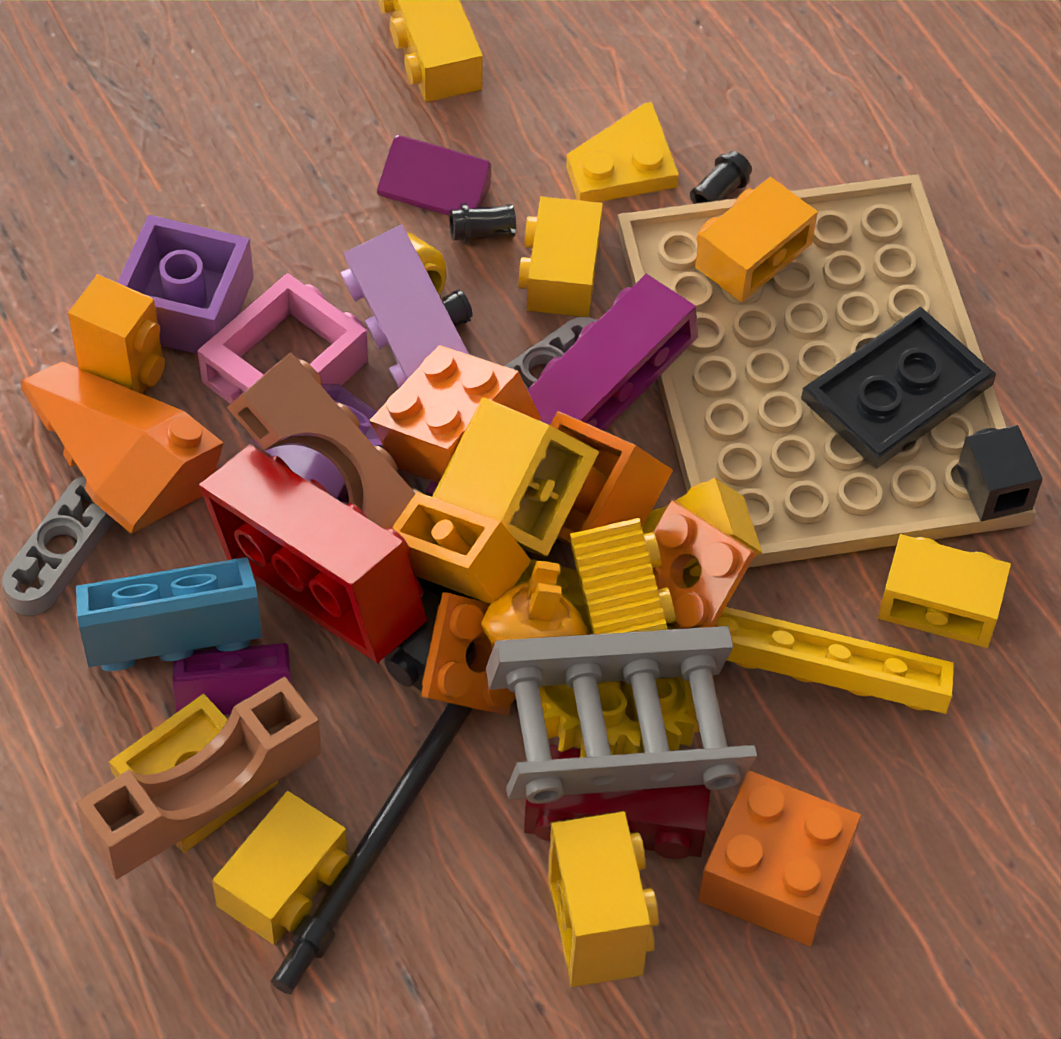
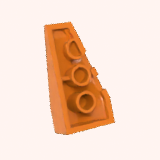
(131, 448)

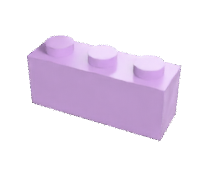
(401, 299)

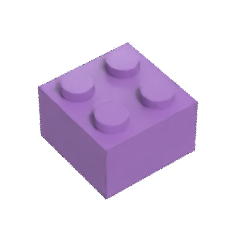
(192, 276)

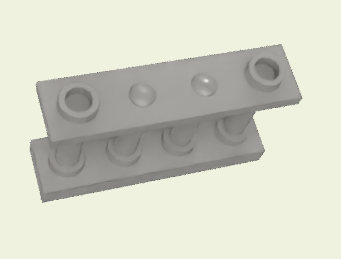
(638, 661)

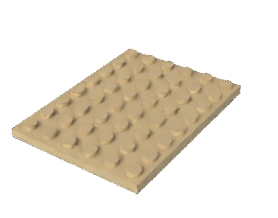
(742, 380)

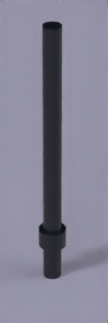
(315, 931)

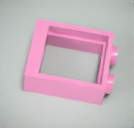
(231, 376)

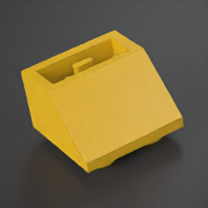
(517, 474)

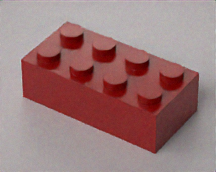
(316, 552)

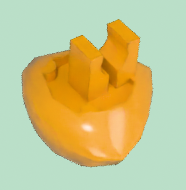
(534, 609)

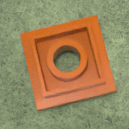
(722, 559)
(446, 669)

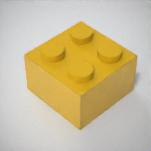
(600, 898)

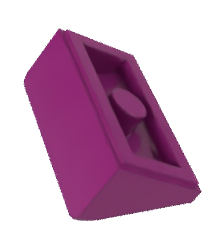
(433, 176)
(229, 675)

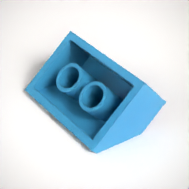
(168, 614)

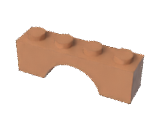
(294, 409)
(149, 813)

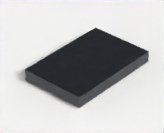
(898, 387)

